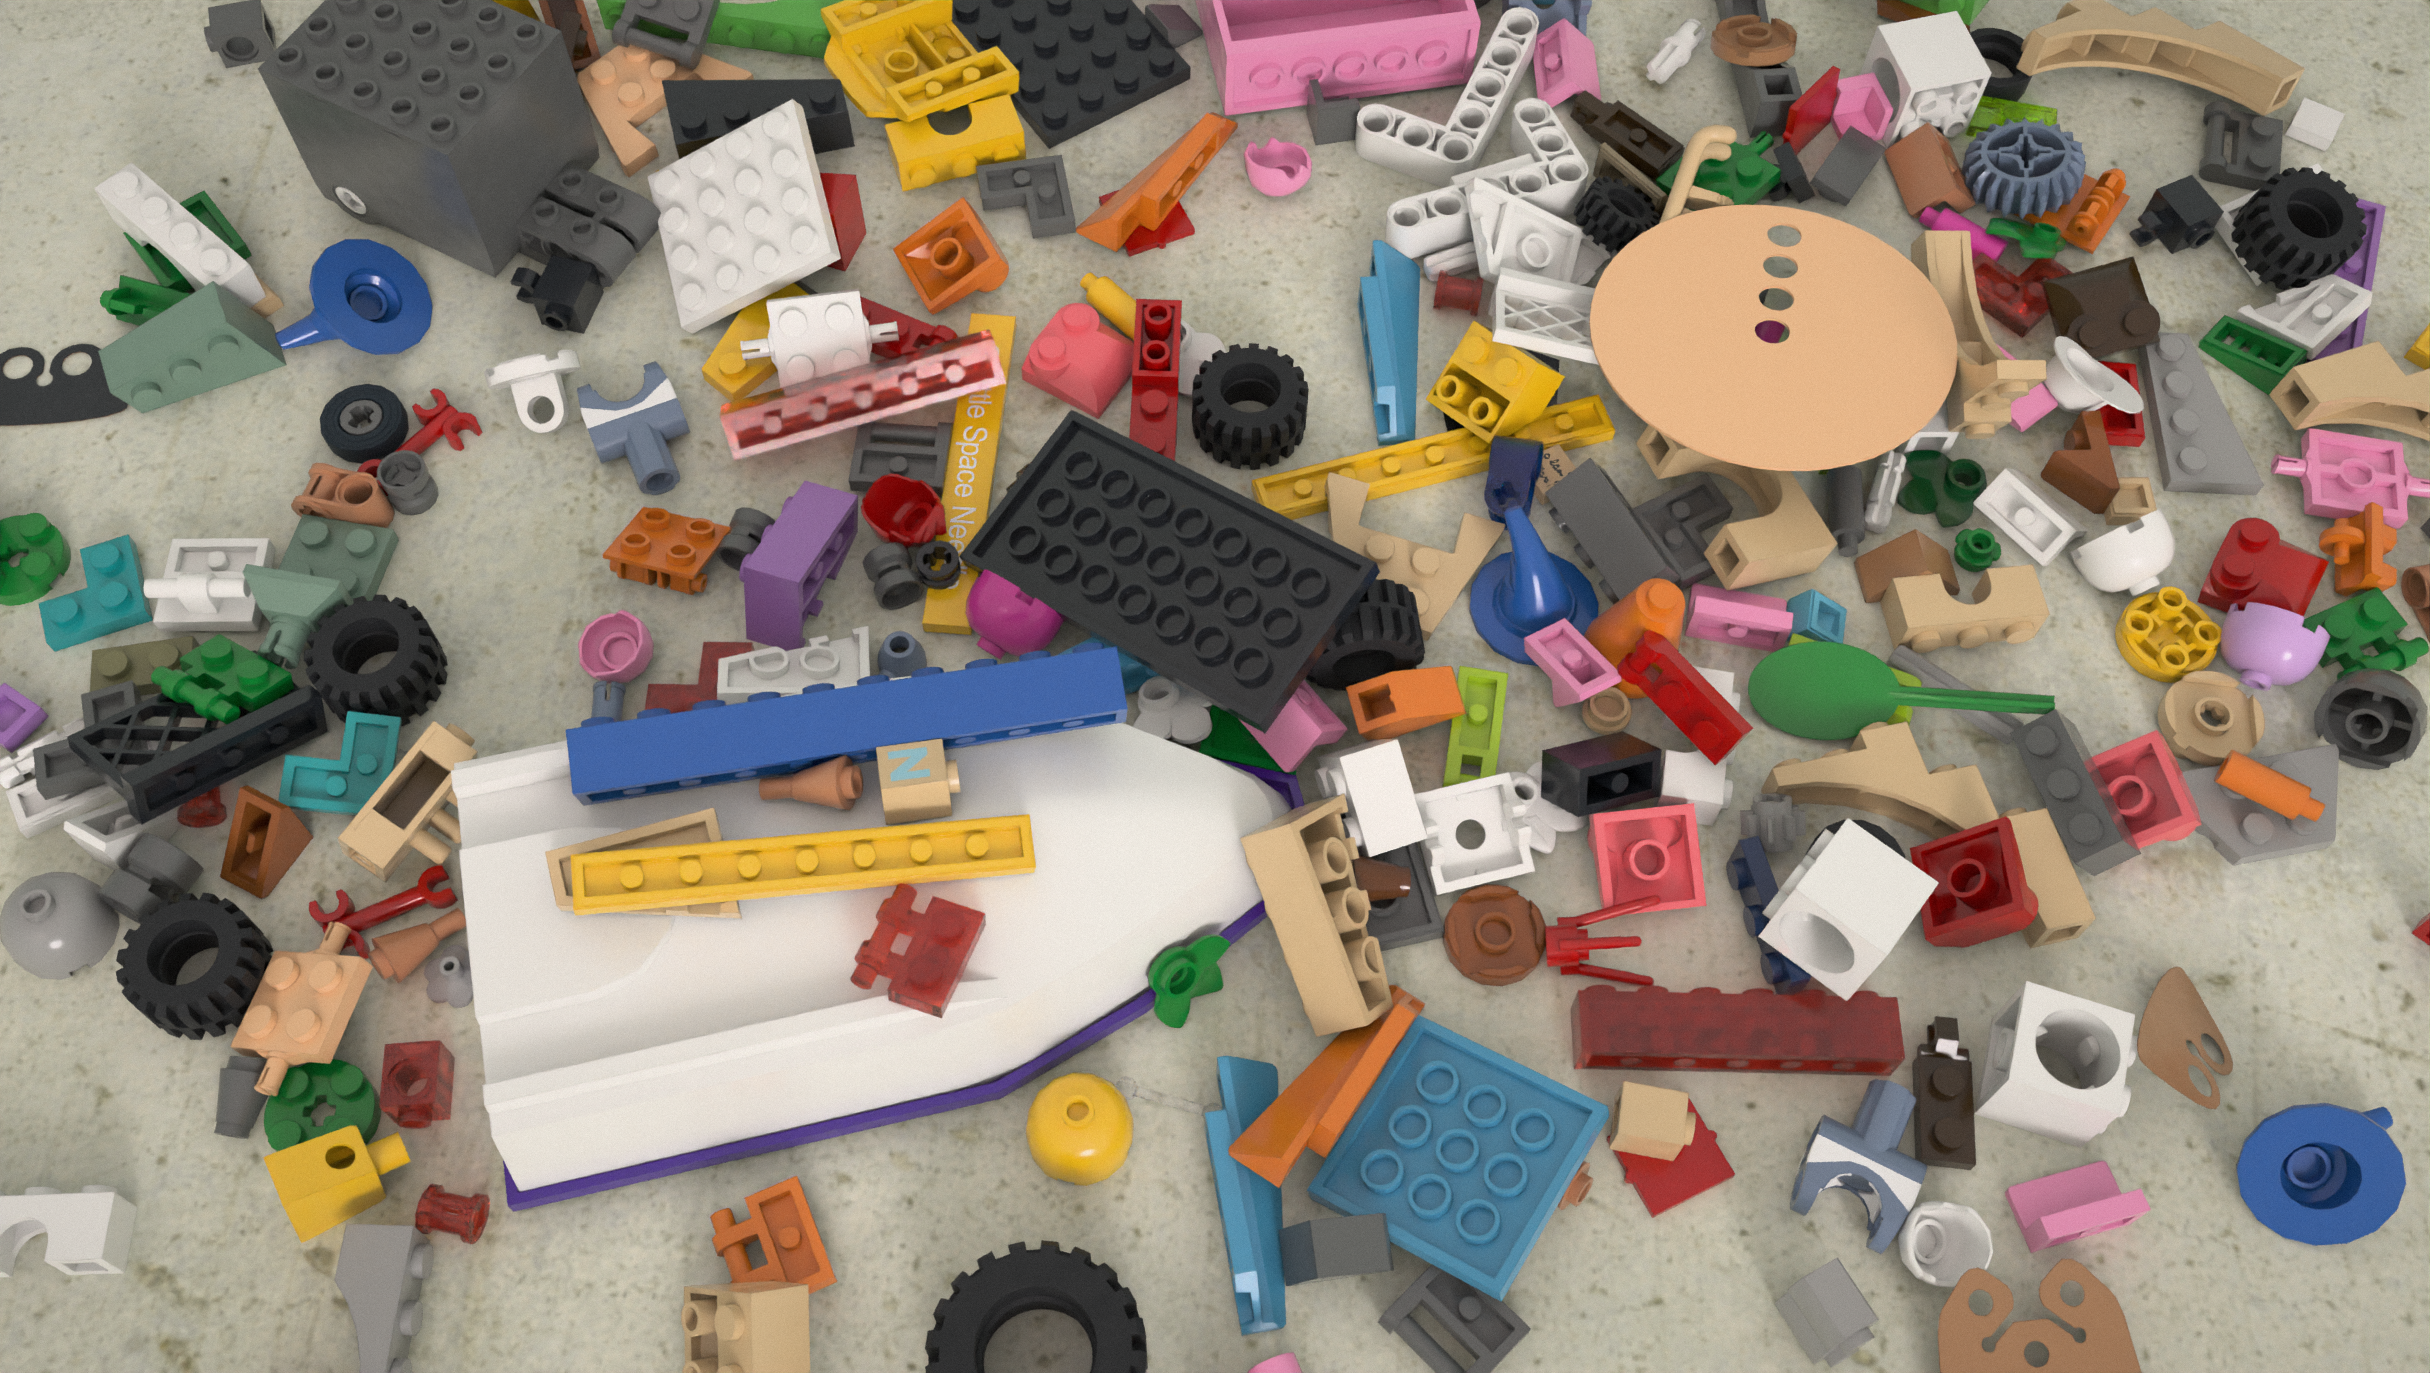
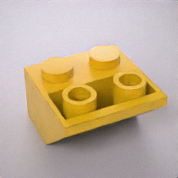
(1493, 385)

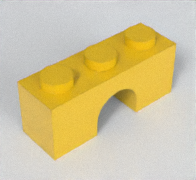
(928, 157)

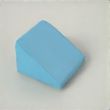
(1817, 617)

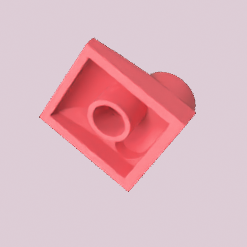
(1079, 360)
(2149, 789)
(1648, 855)

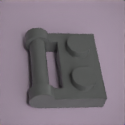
(684, 16)
(2254, 147)
(915, 462)
(1472, 1317)

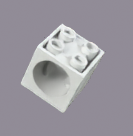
(1927, 74)
(1845, 907)
(2088, 1034)

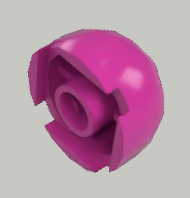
(1009, 618)

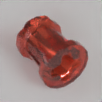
(1458, 293)
(212, 810)
(434, 1215)

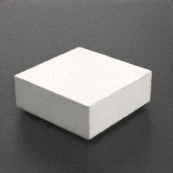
(2315, 124)

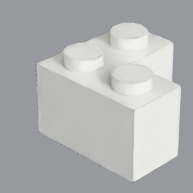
(1377, 795)

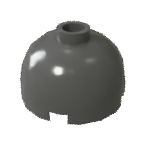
(2372, 718)

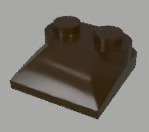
(2103, 309)

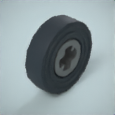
(364, 402)

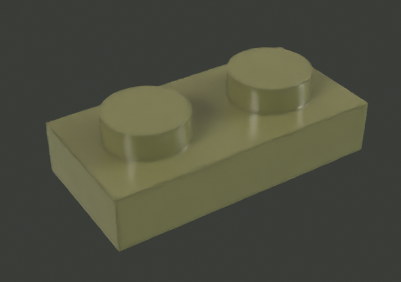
(137, 663)

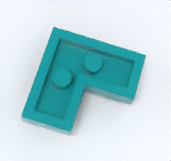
(110, 602)
(346, 784)

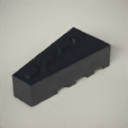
(712, 108)

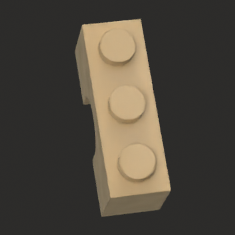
(1926, 617)

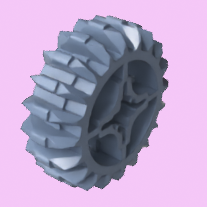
(2024, 168)

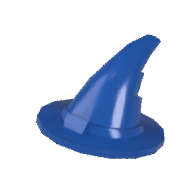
(364, 298)
(1527, 592)
(2322, 1173)

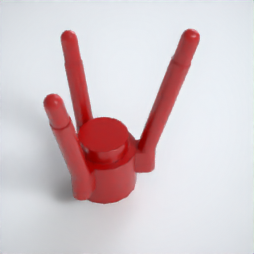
(1570, 945)

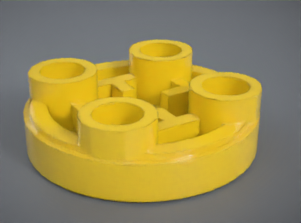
(2166, 635)

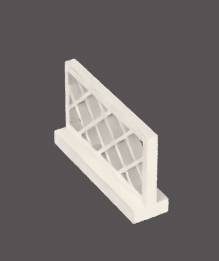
(1542, 313)

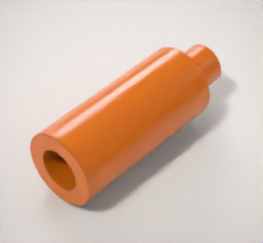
(2267, 787)

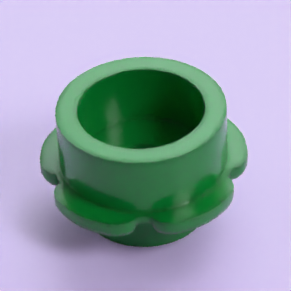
(1972, 558)

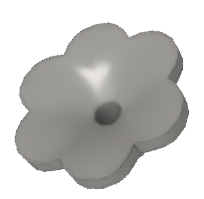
(450, 977)

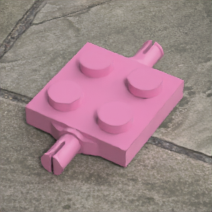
(2348, 472)

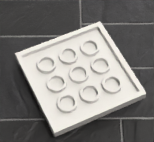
(743, 217)

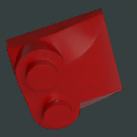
(2261, 569)
(1979, 886)

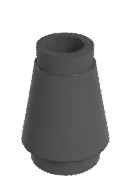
(237, 1099)

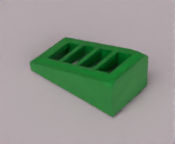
(2264, 375)

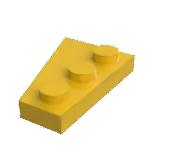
(726, 367)

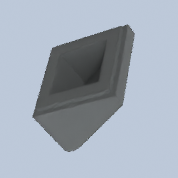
(1173, 23)

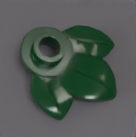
(1938, 487)

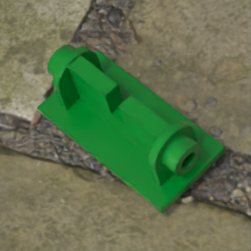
(139, 300)

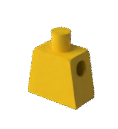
(332, 1177)

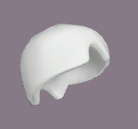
(1944, 1242)

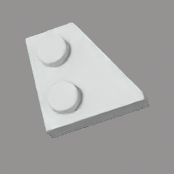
(2310, 314)

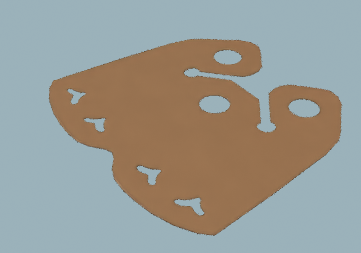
(2105, 1348)

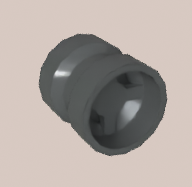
(407, 482)
(745, 536)
(893, 578)

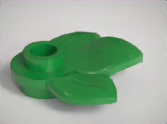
(2035, 242)
(1186, 974)

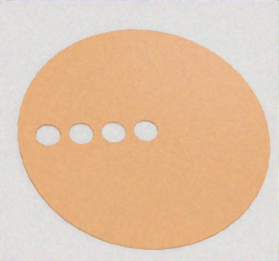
(1850, 382)

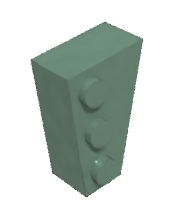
(190, 350)

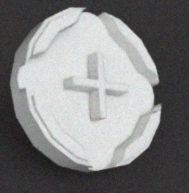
(532, 379)

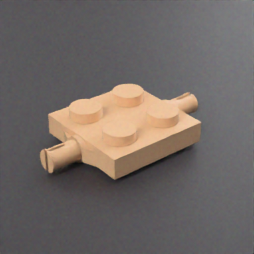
(301, 1007)

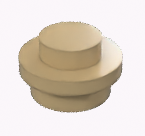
(1607, 711)

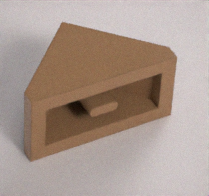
(1904, 557)

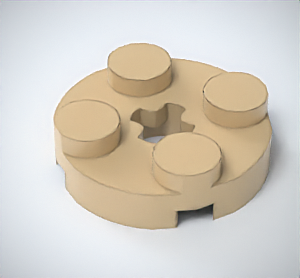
(2195, 739)

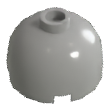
(57, 925)

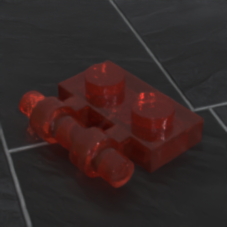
(935, 957)

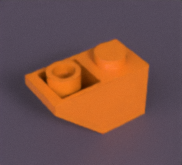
(1405, 701)

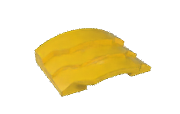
(910, 59)

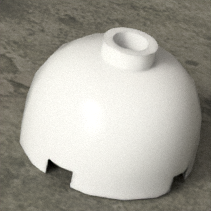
(2128, 555)

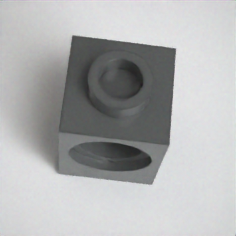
(240, 33)

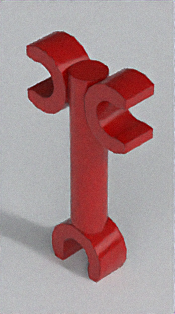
(437, 422)
(385, 909)

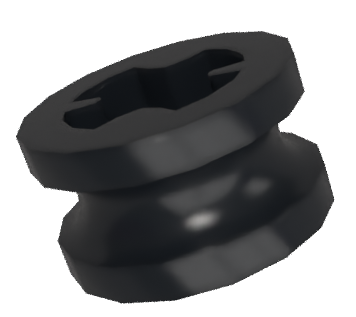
(928, 556)

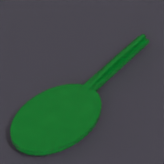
(1839, 689)

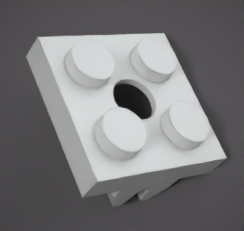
(1506, 841)

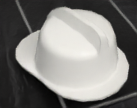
(2086, 384)

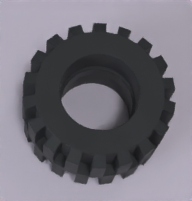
(2326, 223)
(1256, 377)
(365, 631)
(1374, 640)
(174, 936)

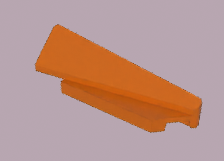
(1159, 186)
(1325, 1094)

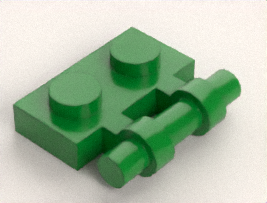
(2366, 623)
(231, 677)

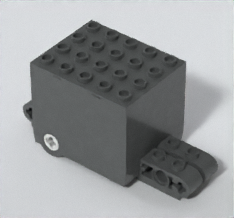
(455, 132)

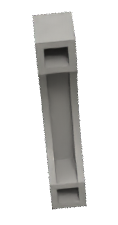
(382, 1282)

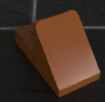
(2085, 465)

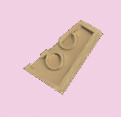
(685, 829)

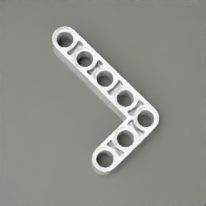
(1441, 151)
(1552, 183)

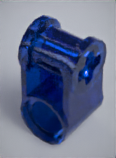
(1512, 474)

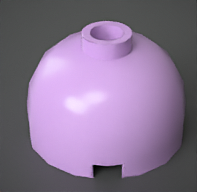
(2270, 645)

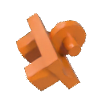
(2359, 551)

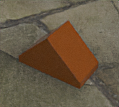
(262, 842)

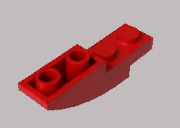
(1156, 375)

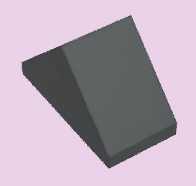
(1335, 1248)

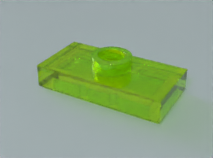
(1996, 111)

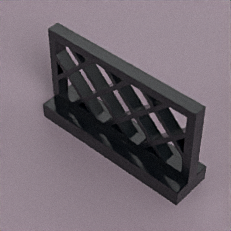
(209, 757)

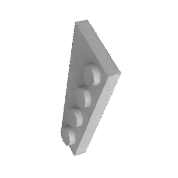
(2190, 424)

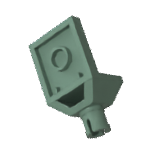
(321, 569)

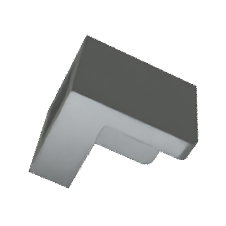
(1331, 119)

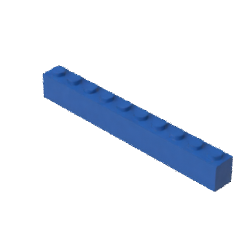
(799, 731)

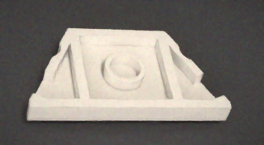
(1528, 238)

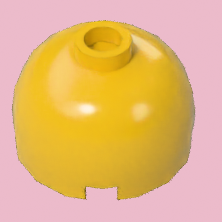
(1079, 1128)

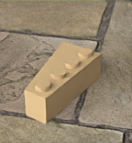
(1320, 915)

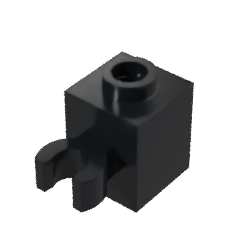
(2178, 216)
(563, 293)

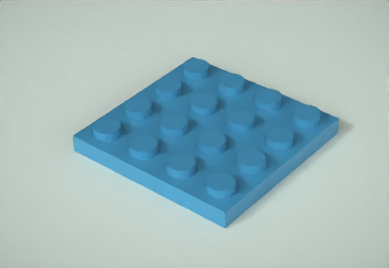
(1460, 1155)

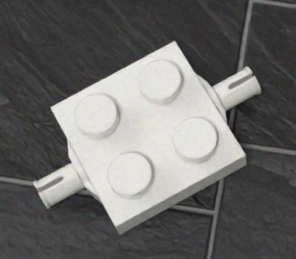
(817, 335)

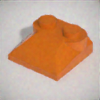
(952, 257)

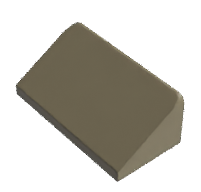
(1615, 166)

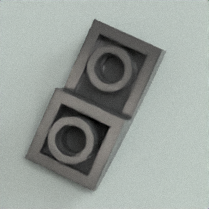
(1847, 166)

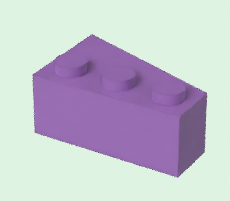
(794, 561)

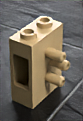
(410, 804)

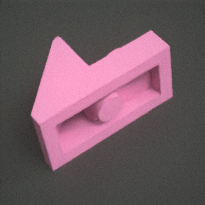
(1570, 662)

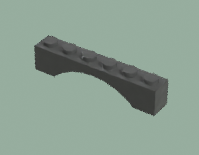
(1763, 90)

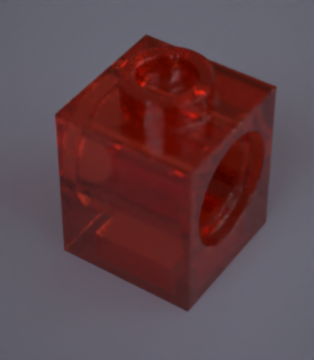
(404, 1066)

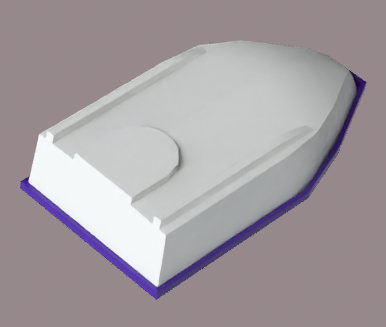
(716, 1040)

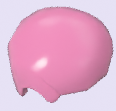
(1277, 167)
(616, 648)

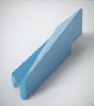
(1390, 340)
(1246, 1201)

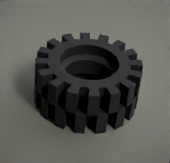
(1614, 213)

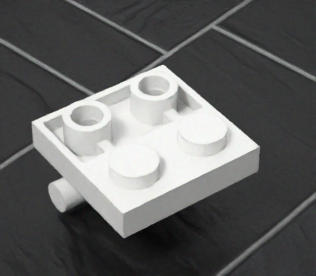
(207, 585)

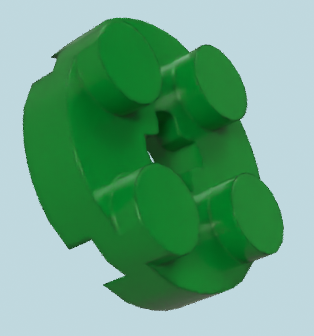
(46, 558)
(305, 1087)

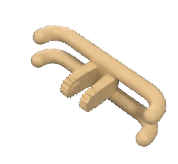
(1705, 144)

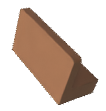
(1928, 172)

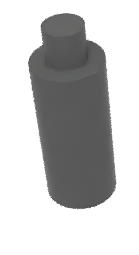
(1846, 508)

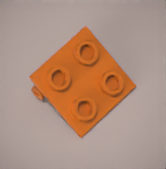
(2090, 210)
(666, 550)

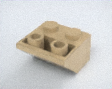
(746, 1328)

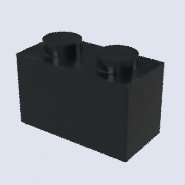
(1600, 773)

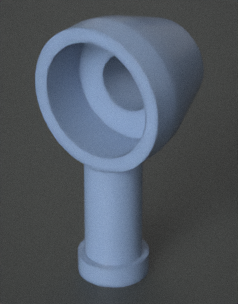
(904, 663)

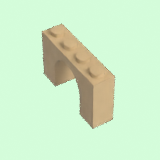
(1778, 544)

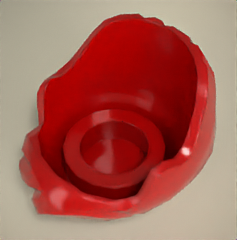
(903, 511)

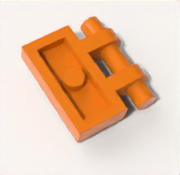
(787, 1236)

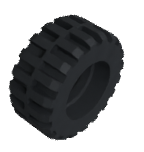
(1030, 1282)

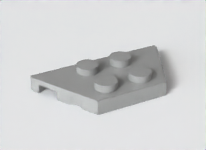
(2253, 833)

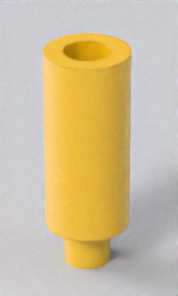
(1111, 302)

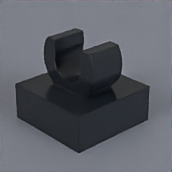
(1792, 176)

